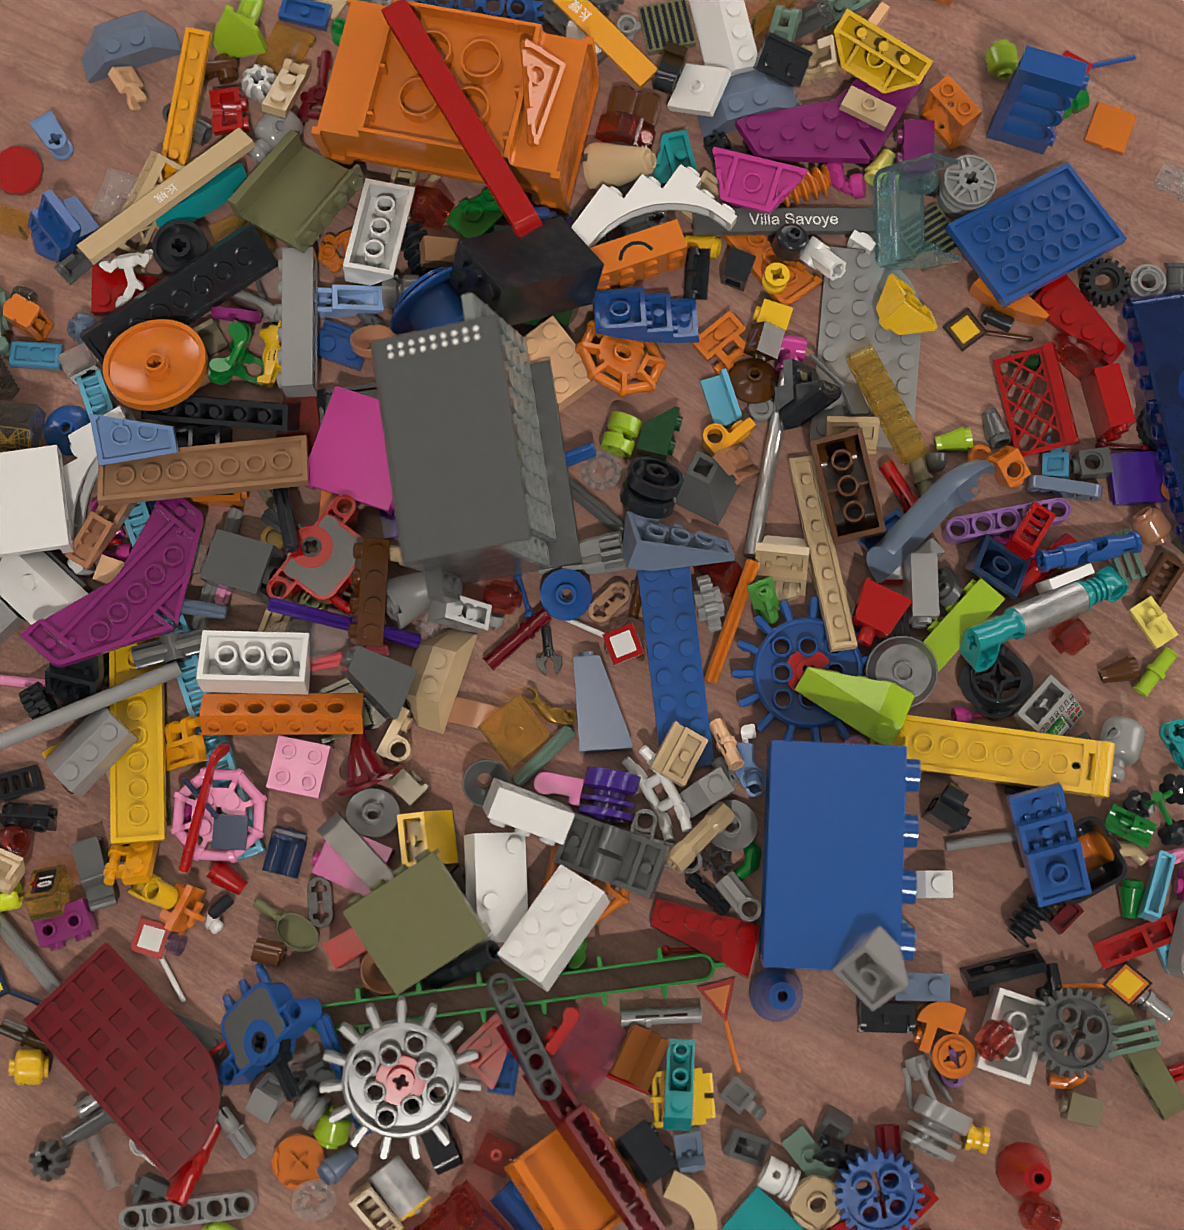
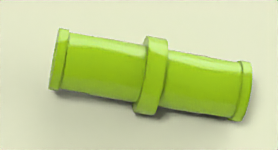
(1155, 672)

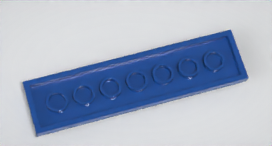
(674, 654)

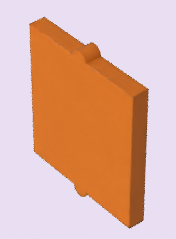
(1110, 128)

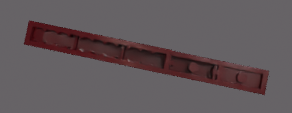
(589, 1145)

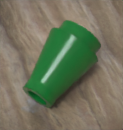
(1131, 895)

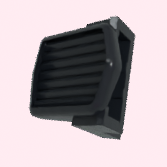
(802, 394)
(76, 680)

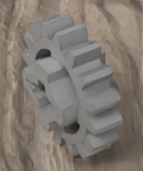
(708, 603)

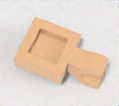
(128, 82)

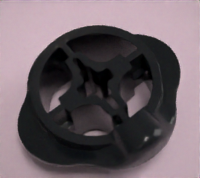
(994, 707)

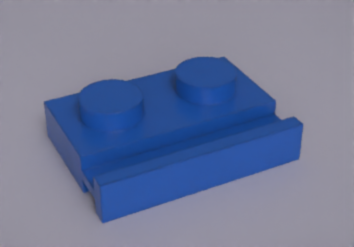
(335, 346)

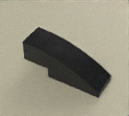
(197, 436)

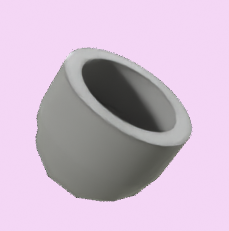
(496, 621)

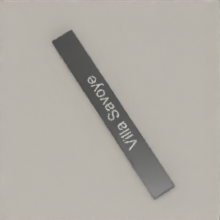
(813, 220)

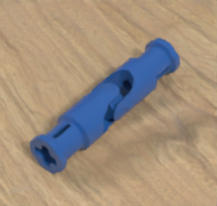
(1088, 551)

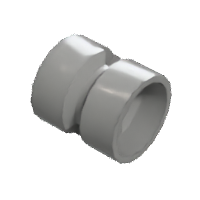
(394, 288)

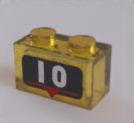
(48, 892)

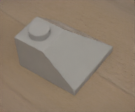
(874, 969)

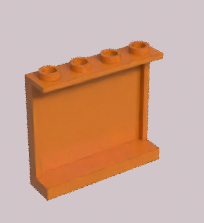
(560, 1187)

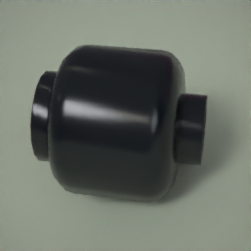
(790, 242)

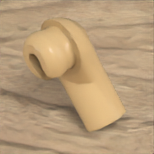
(1133, 851)

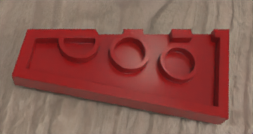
(110, 286)
(1075, 316)
(709, 934)

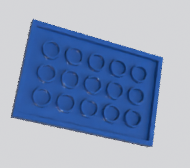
(1035, 234)

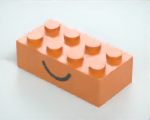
(641, 255)

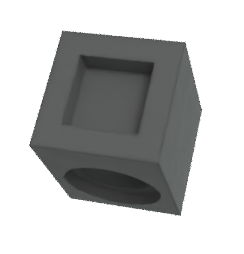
(1101, 459)

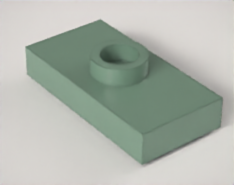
(802, 1148)

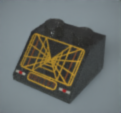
(20, 425)

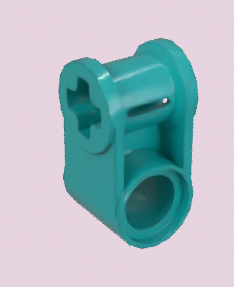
(1174, 743)

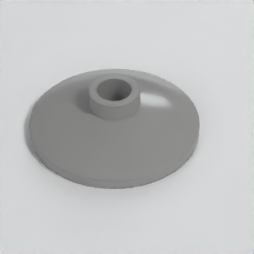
(372, 802)
(744, 824)

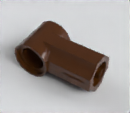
(268, 952)

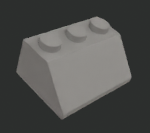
(90, 751)

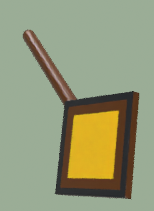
(967, 329)

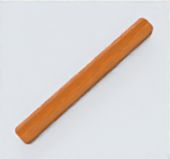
(731, 621)

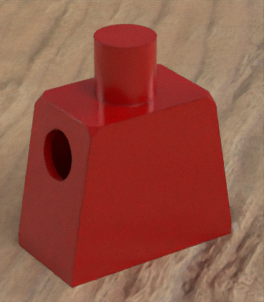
(877, 611)

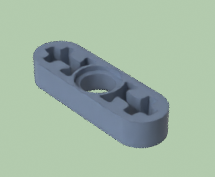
(1064, 488)

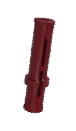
(514, 641)

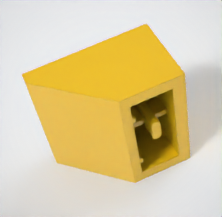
(427, 831)

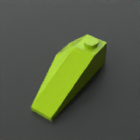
(863, 703)

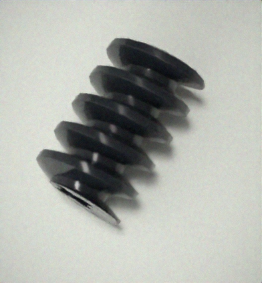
(411, 247)
(1029, 919)

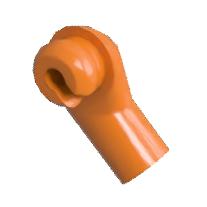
(1063, 1082)

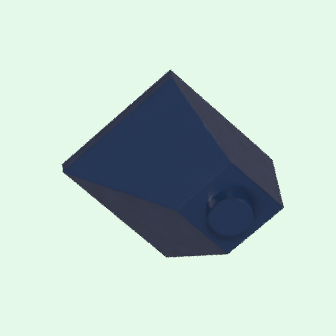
(997, 566)

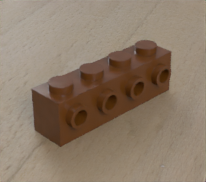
(369, 591)

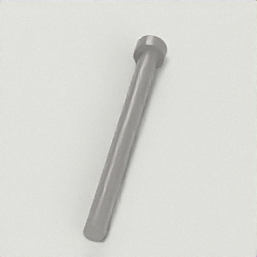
(89, 704)

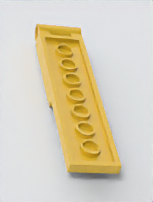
(1008, 755)

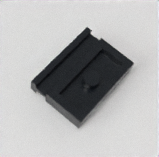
(783, 60)

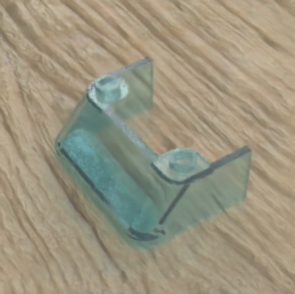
(900, 213)

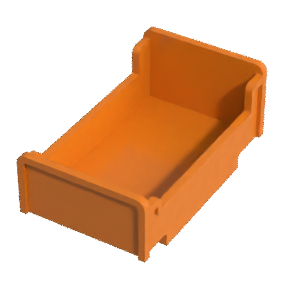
(387, 117)

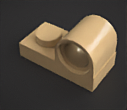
(393, 738)

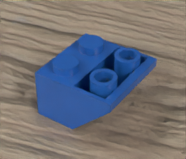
(514, 1208)

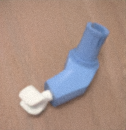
(750, 774)

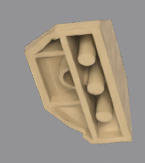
(438, 677)

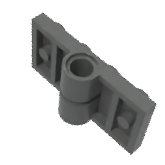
(613, 855)

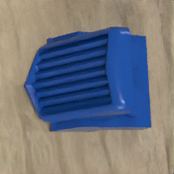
(59, 226)

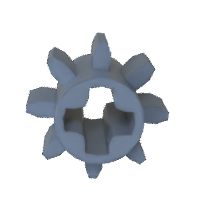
(78, 325)

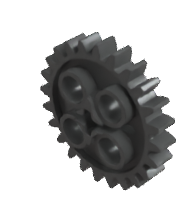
(1096, 1042)

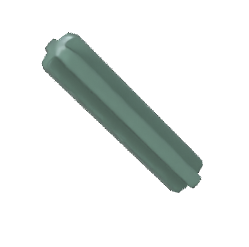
(543, 756)

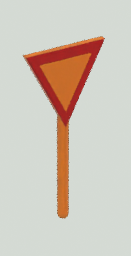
(719, 997)

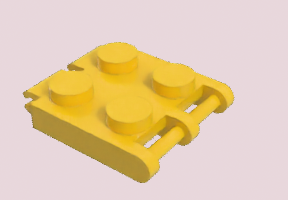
(702, 1106)

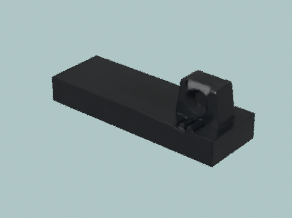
(1007, 968)

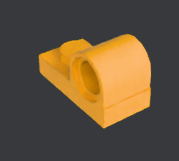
(738, 433)

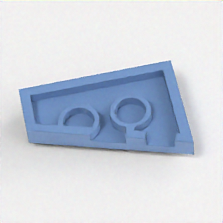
(130, 440)

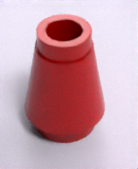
(226, 877)

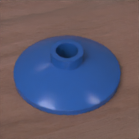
(55, 422)
(552, 594)

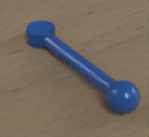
(529, 612)

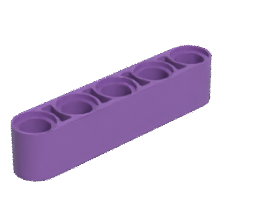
(993, 522)

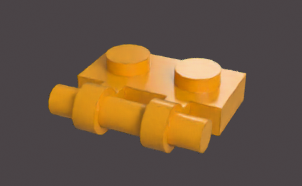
(189, 749)
(138, 863)

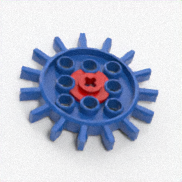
(767, 659)

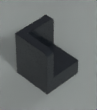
(738, 269)

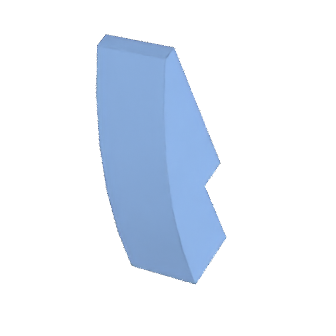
(334, 300)

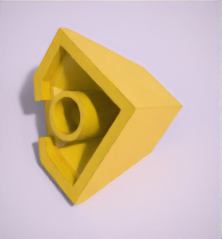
(901, 309)

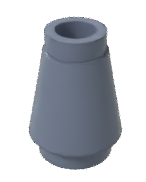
(336, 1166)

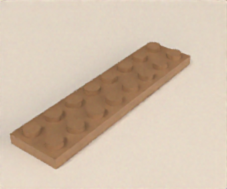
(207, 471)

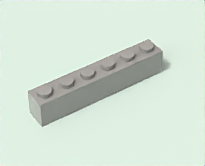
(299, 322)

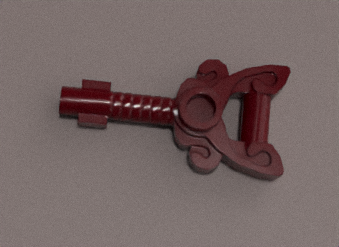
(316, 94)

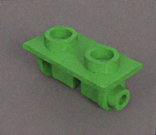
(764, 599)

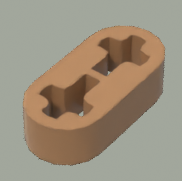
(605, 598)

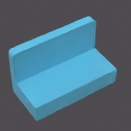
(721, 399)

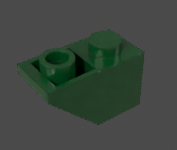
(658, 433)

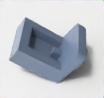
(689, 1150)

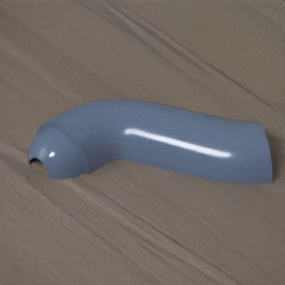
(924, 516)

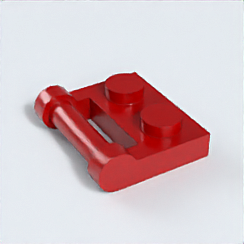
(557, 1035)

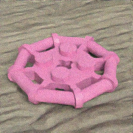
(230, 804)

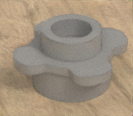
(630, 21)

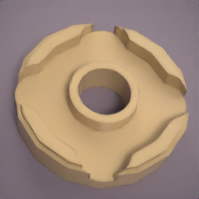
(805, 1192)

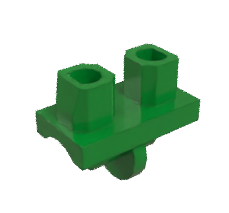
(1129, 826)

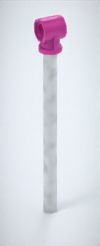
(791, 348)

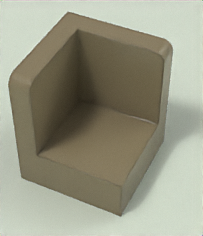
(211, 337)

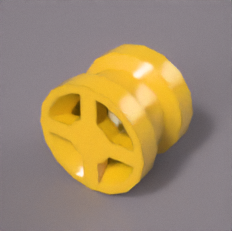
(773, 284)
(976, 1139)

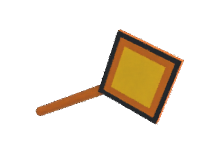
(1124, 983)

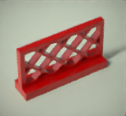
(1058, 395)

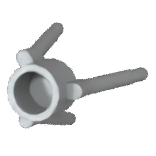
(918, 1068)

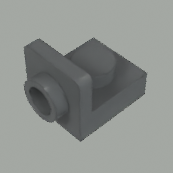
(150, 1182)

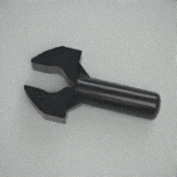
(548, 652)

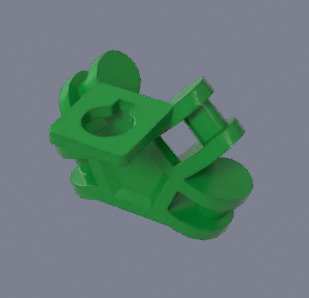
(223, 369)

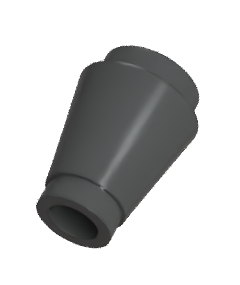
(995, 429)

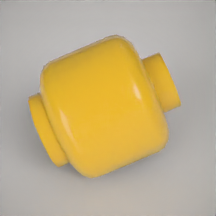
(29, 1067)

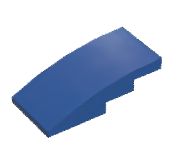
(645, 317)
(1049, 845)

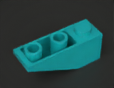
(679, 1085)

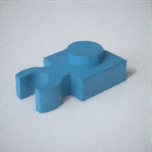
(1056, 462)

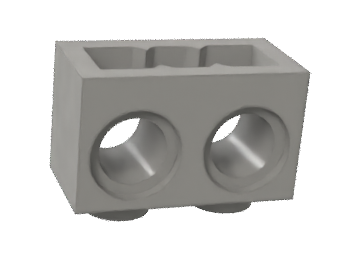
(463, 615)

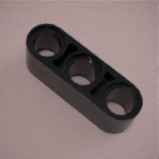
(441, 1156)

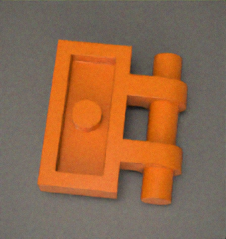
(718, 337)

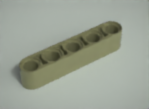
(1146, 1064)

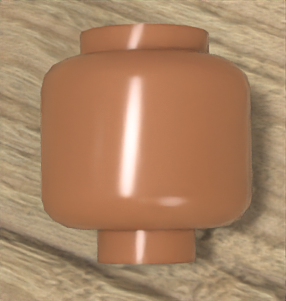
(1152, 526)

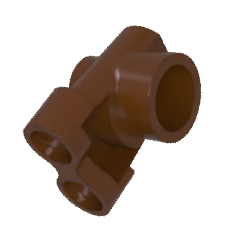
(222, 68)

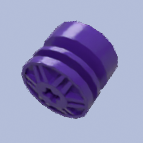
(609, 794)

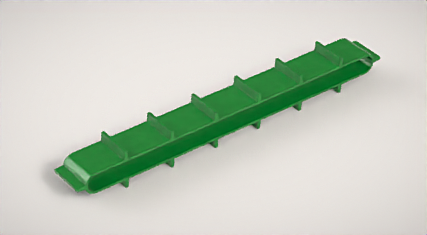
(420, 989)

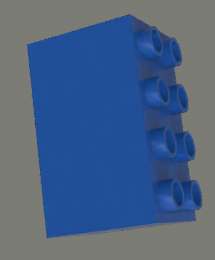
(835, 850)

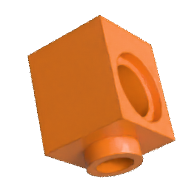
(1002, 459)

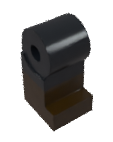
(670, 68)

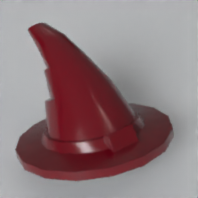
(365, 766)

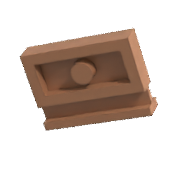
(737, 462)

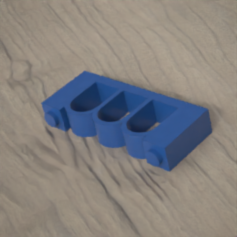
(1037, 99)

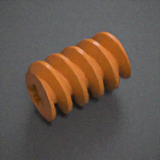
(814, 181)

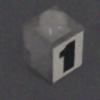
(78, 362)

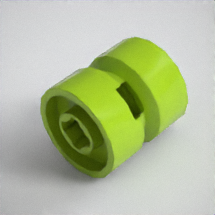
(621, 433)

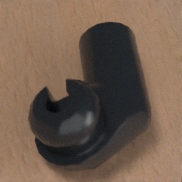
(1053, 982)

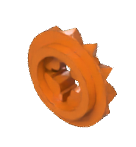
(966, 1059)

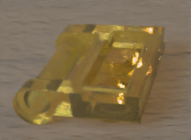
(280, 45)

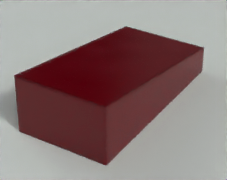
(1065, 917)

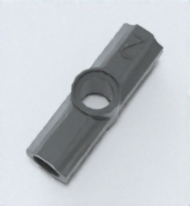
(168, 649)

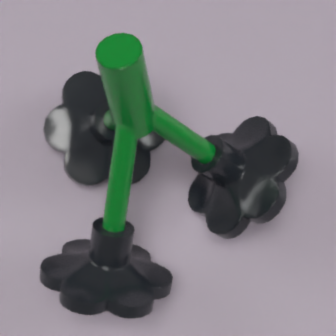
(1170, 791)

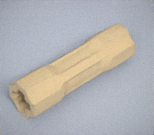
(712, 824)

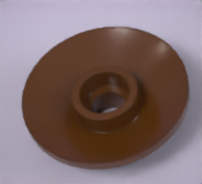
(753, 389)

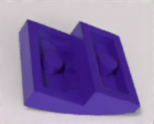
(1136, 478)

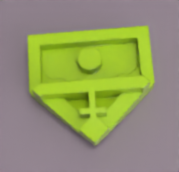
(237, 35)

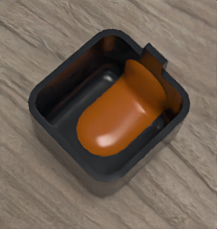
(1101, 856)

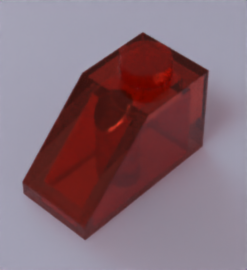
(722, 574)

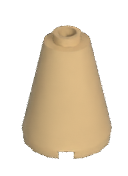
(616, 164)

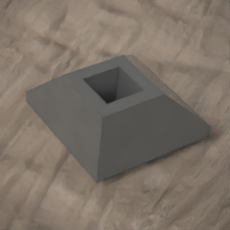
(707, 488)

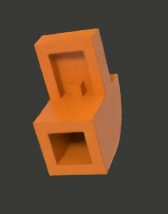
(933, 1016)

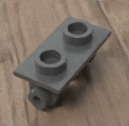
(813, 18)
(73, 266)

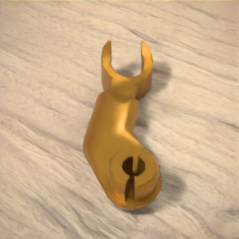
(551, 714)

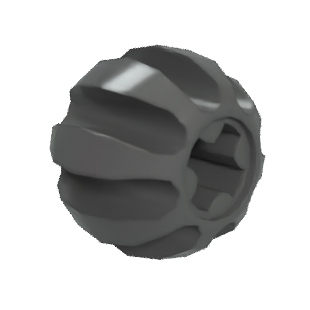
(53, 1169)

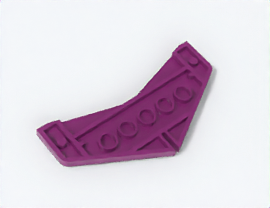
(822, 130)
(127, 607)

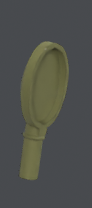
(292, 928)

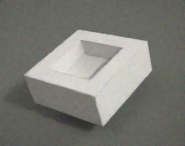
(861, 241)

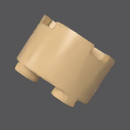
(822, 62)

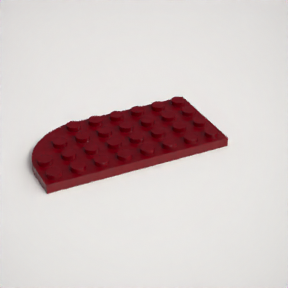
(133, 1058)

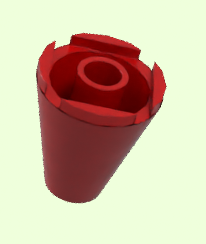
(1023, 1170)

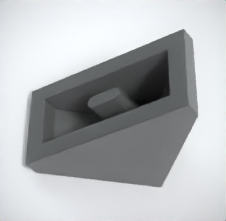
(745, 1146)

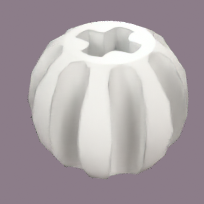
(257, 82)

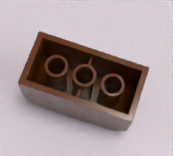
(848, 486)

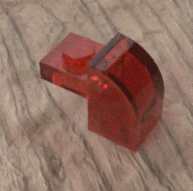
(625, 128)

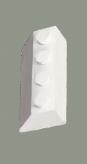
(724, 34)
(377, 232)
(254, 662)

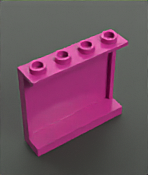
(351, 451)

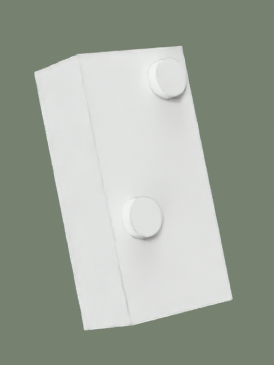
(36, 586)
(496, 880)

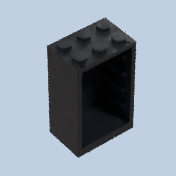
(528, 275)

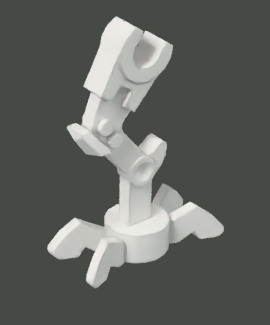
(127, 262)

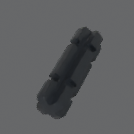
(708, 894)

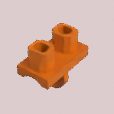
(186, 909)

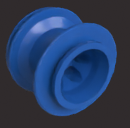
(427, 304)

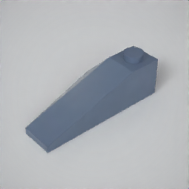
(658, 546)

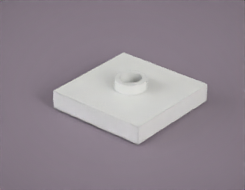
(699, 90)

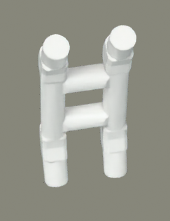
(660, 807)

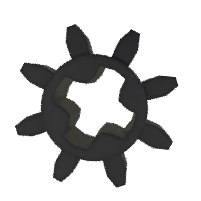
(723, 856)

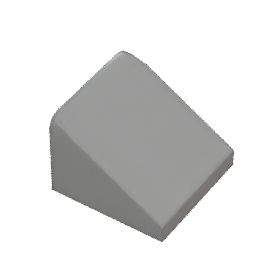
(931, 546)

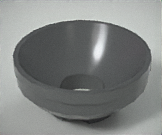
(469, 780)

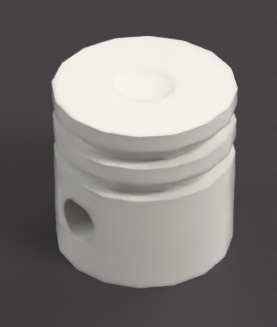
(785, 1178)

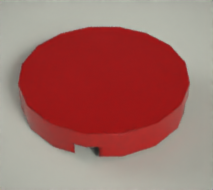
(19, 171)

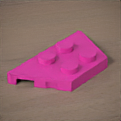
(754, 181)

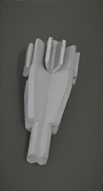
(598, 555)

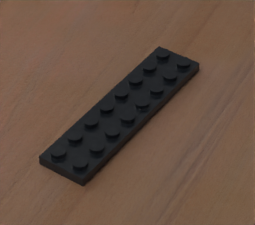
(190, 289)

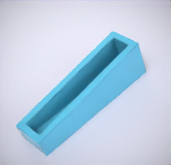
(1157, 886)

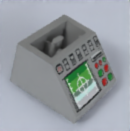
(1048, 709)

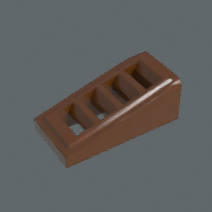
(1168, 586)

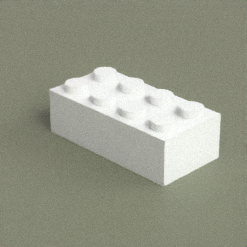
(554, 927)

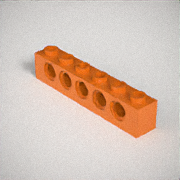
(282, 714)

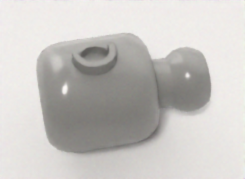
(270, 131)
(1128, 741)

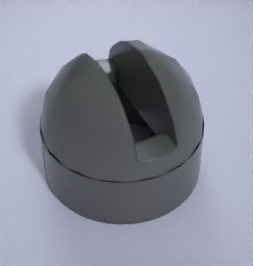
(936, 461)

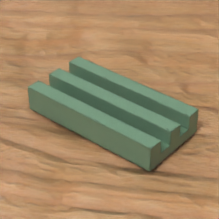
(1125, 557)
(1153, 1033)

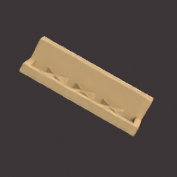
(144, 185)

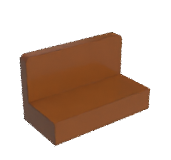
(639, 1056)

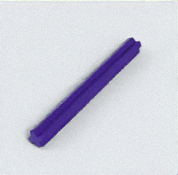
(337, 620)

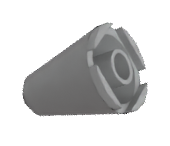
(406, 598)

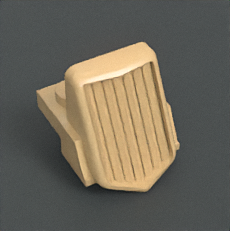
(786, 563)

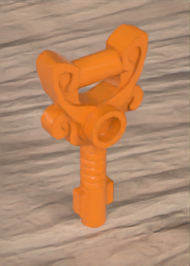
(328, 250)

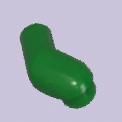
(337, 30)
(751, 863)

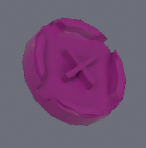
(234, 314)

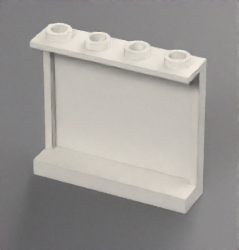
(33, 502)

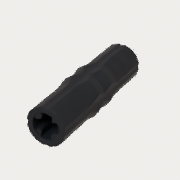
(465, 964)

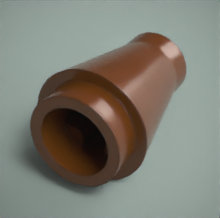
(1120, 671)

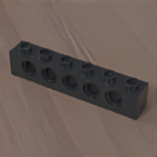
(230, 413)

